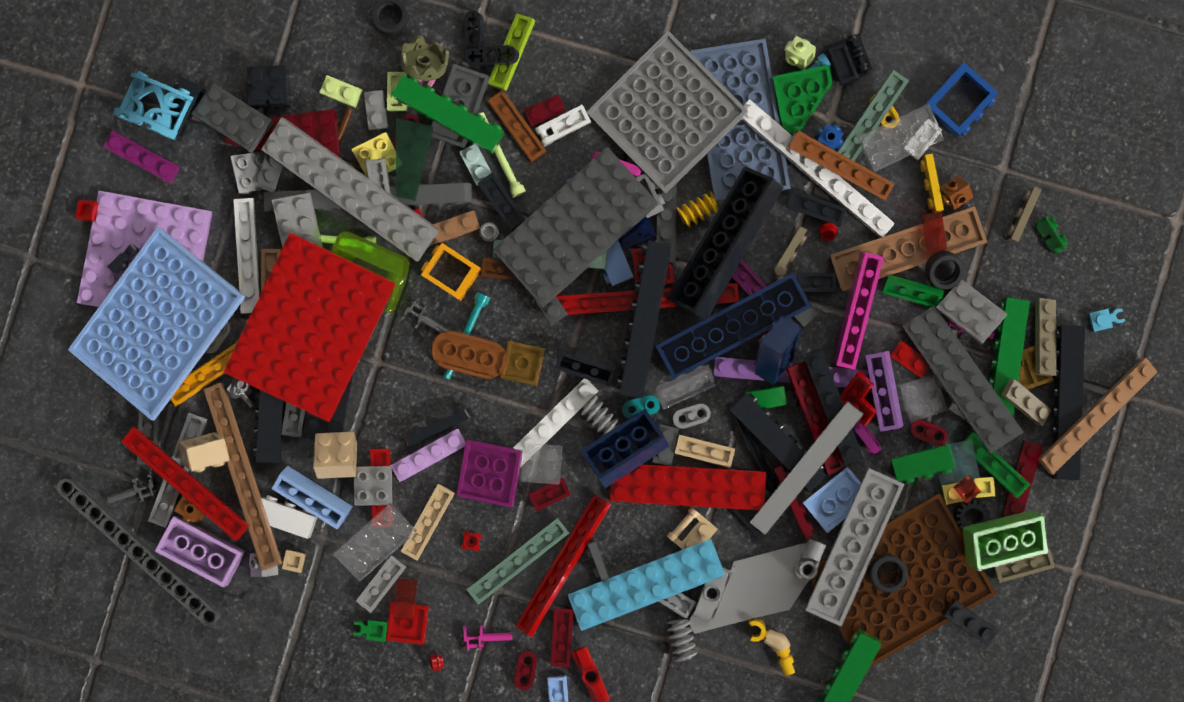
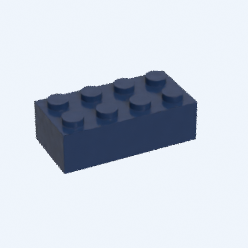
(625, 448)

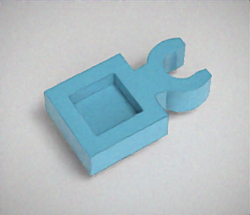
(1103, 319)

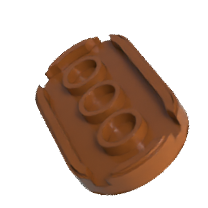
(469, 354)

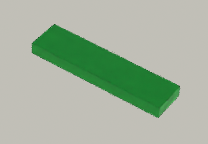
(998, 468)

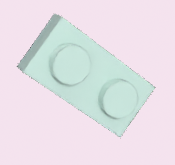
(475, 163)

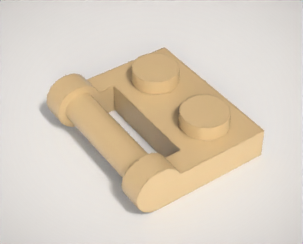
(699, 533)

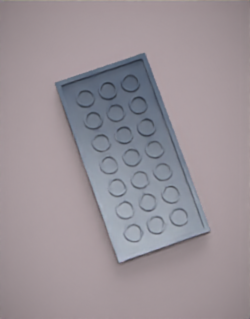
(747, 75)

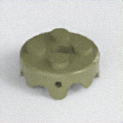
(419, 51)

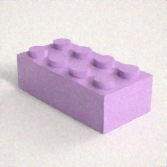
(200, 551)

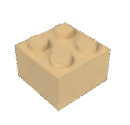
(203, 452)
(335, 455)

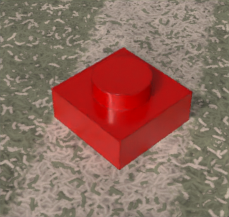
(86, 210)

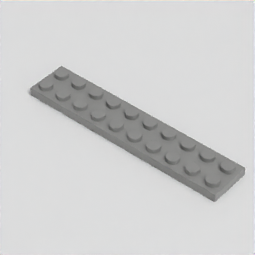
(350, 189)

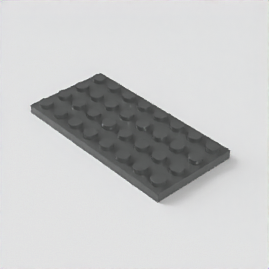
(575, 226)

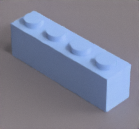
(312, 497)

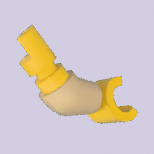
(777, 642)

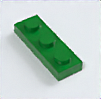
(912, 291)

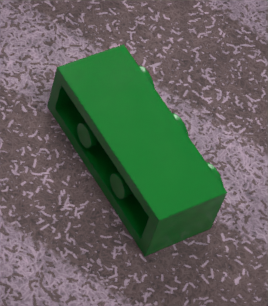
(924, 463)

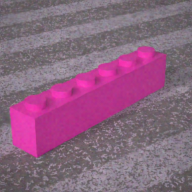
(857, 310)

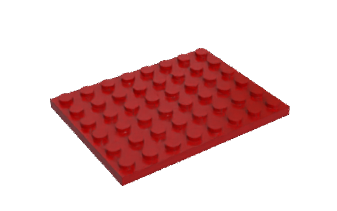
(309, 327)

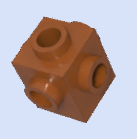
(956, 192)
(185, 509)

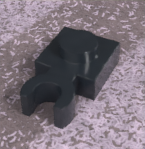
(121, 262)

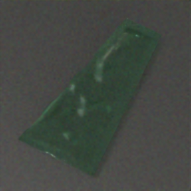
(411, 153)

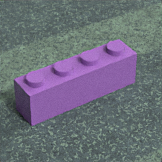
(884, 391)

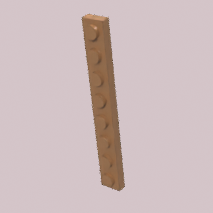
(1097, 415)

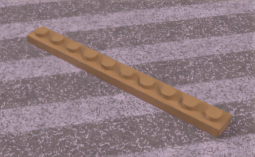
(243, 477)

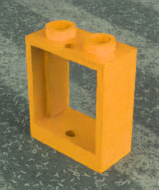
(466, 283)

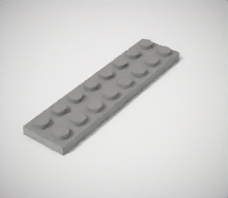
(854, 547)

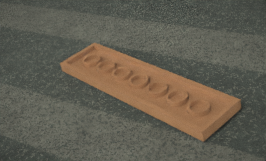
(908, 247)

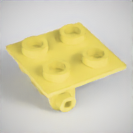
(376, 148)

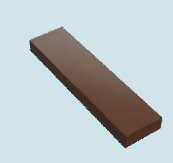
(516, 126)

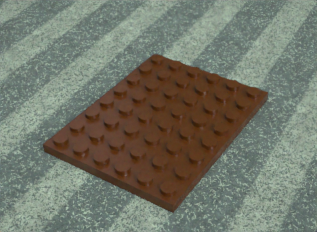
(937, 572)

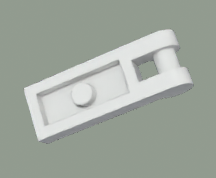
(563, 125)

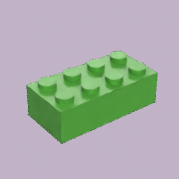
(1005, 540)

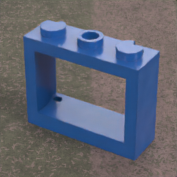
(943, 119)

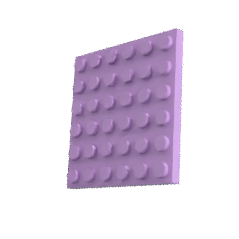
(129, 221)

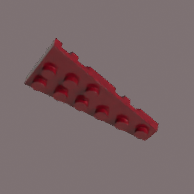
(318, 125)

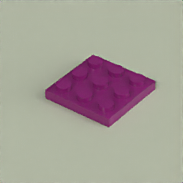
(489, 473)

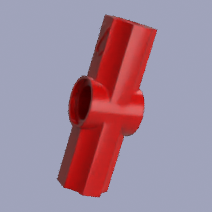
(585, 664)

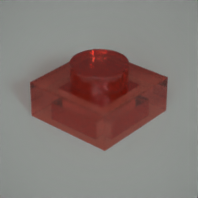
(967, 489)

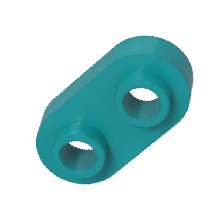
(641, 404)

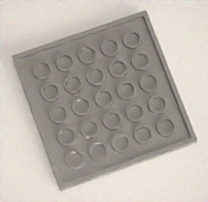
(667, 112)

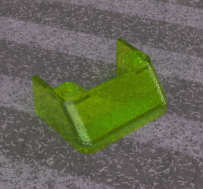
(353, 246)

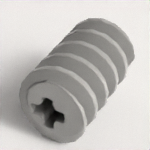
(599, 416)
(682, 639)

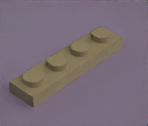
(1045, 337)

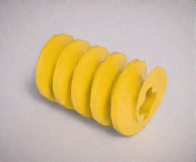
(698, 210)

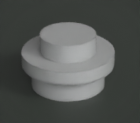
(489, 232)

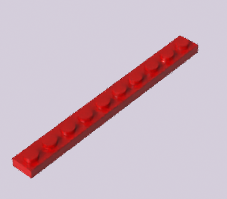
(622, 300)

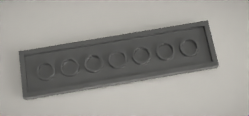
(962, 379)

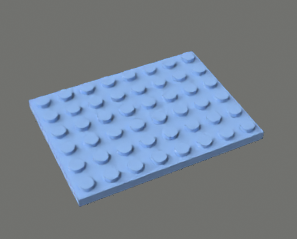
(156, 323)

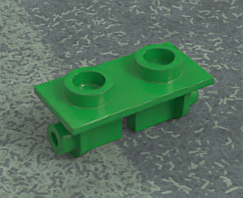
(1050, 227)

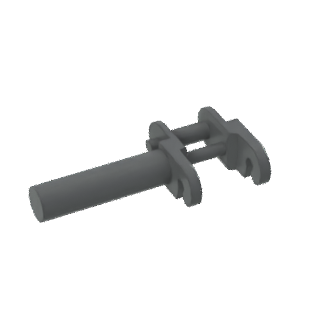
(426, 320)
(133, 491)

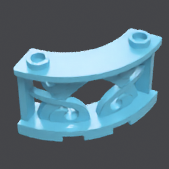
(139, 89)

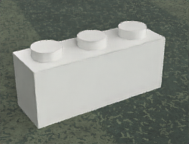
(288, 517)

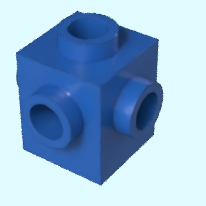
(833, 131)

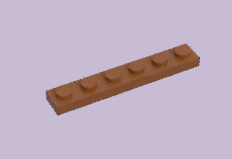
(840, 165)

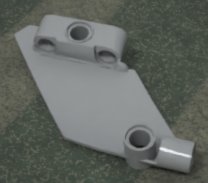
(756, 586)

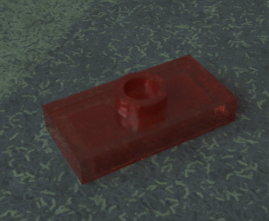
(934, 232)

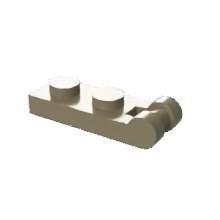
(789, 254)

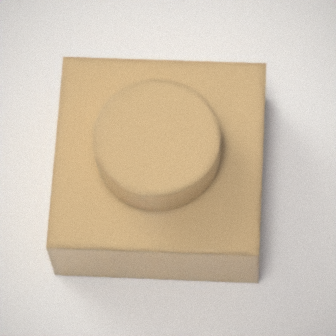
(294, 561)

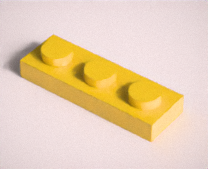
(931, 183)

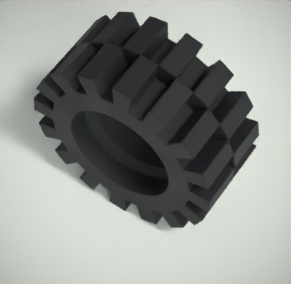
(964, 507)

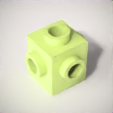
(799, 52)

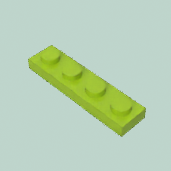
(517, 38)

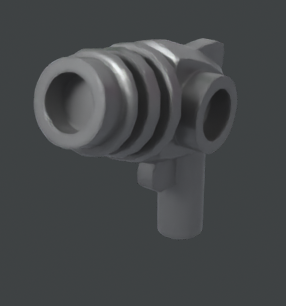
(241, 389)

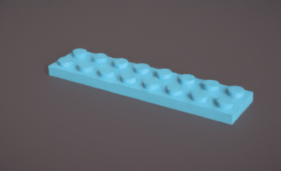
(646, 584)

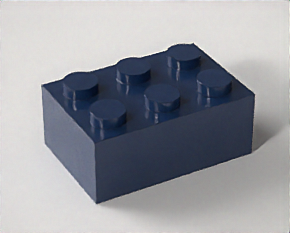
(777, 349)

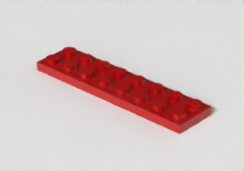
(691, 487)

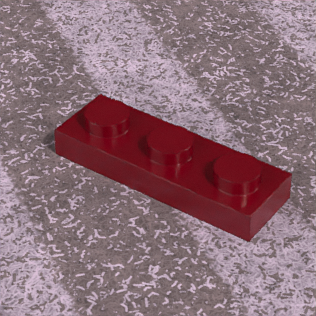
(562, 637)

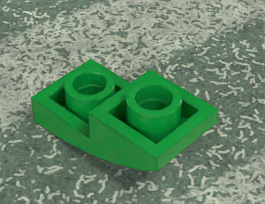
(770, 396)

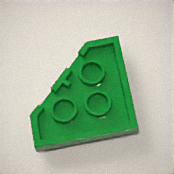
(800, 94)

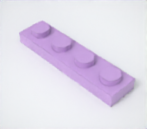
(428, 455)

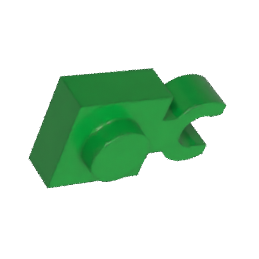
(374, 630)

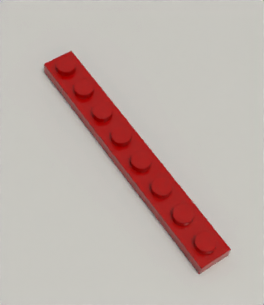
(185, 483)
(563, 565)

